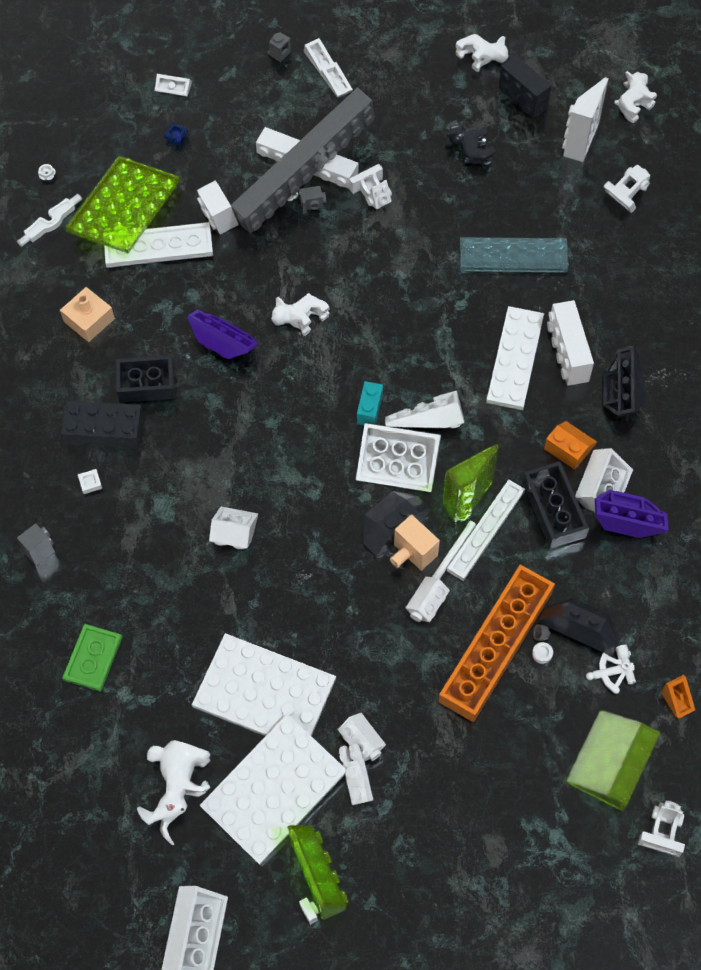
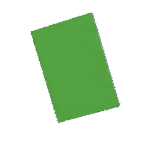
(92, 657)

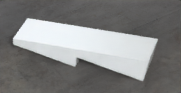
(327, 68)

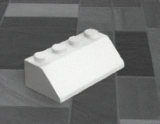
(195, 929)

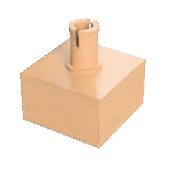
(87, 314)
(414, 543)

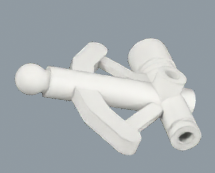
(625, 668)

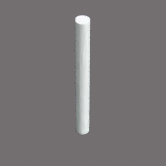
(454, 550)

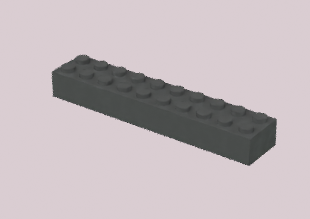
(303, 160)

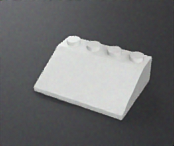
(583, 121)
(398, 457)

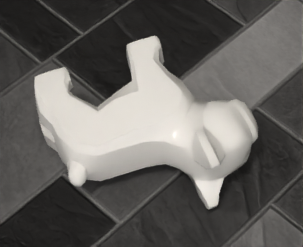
(482, 50)
(635, 95)
(299, 312)

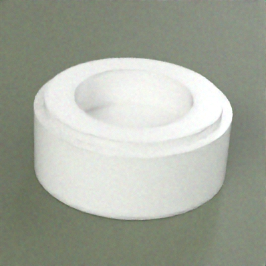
(542, 653)

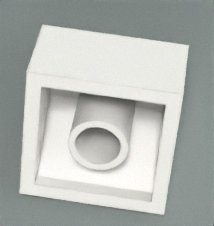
(233, 527)

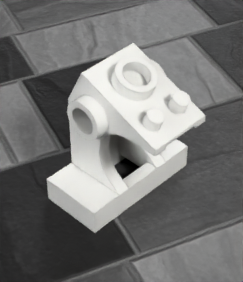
(367, 182)
(622, 193)
(671, 814)

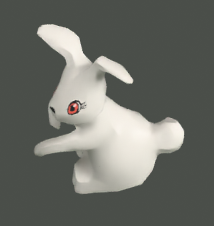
(177, 765)

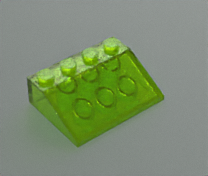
(468, 483)
(613, 758)
(316, 870)

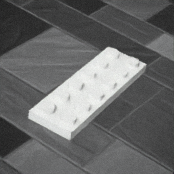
(165, 245)
(515, 358)

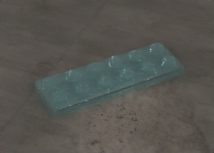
(513, 254)

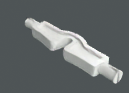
(42, 226)

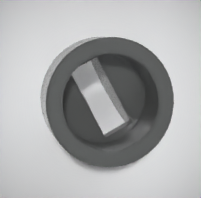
(541, 632)

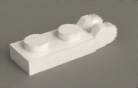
(355, 774)

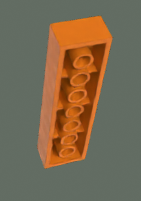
(496, 643)

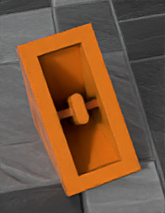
(678, 696)

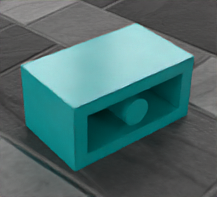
(369, 403)

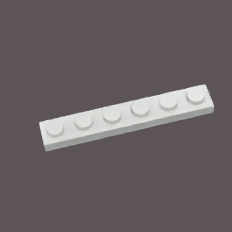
(485, 530)

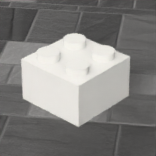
(216, 208)

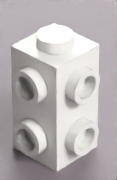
(427, 599)
(358, 730)

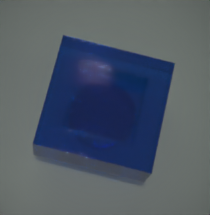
(176, 133)

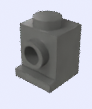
(277, 44)
(312, 198)

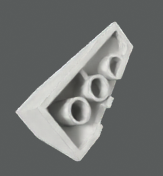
(441, 413)

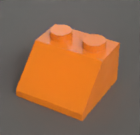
(569, 444)

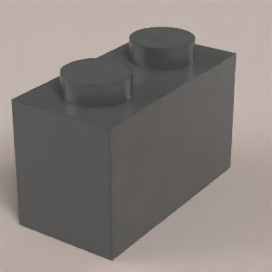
(36, 544)

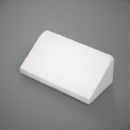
(172, 85)

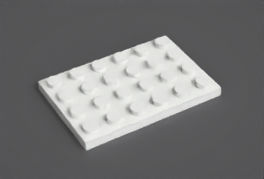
(261, 688)
(273, 788)

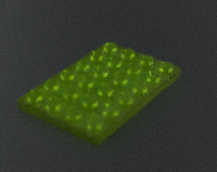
(122, 204)

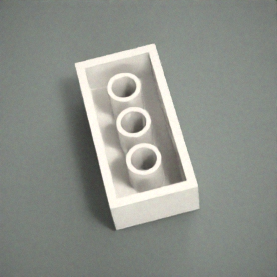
(570, 343)

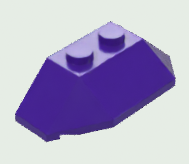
(220, 335)
(629, 514)

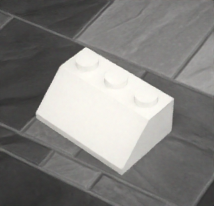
(603, 473)

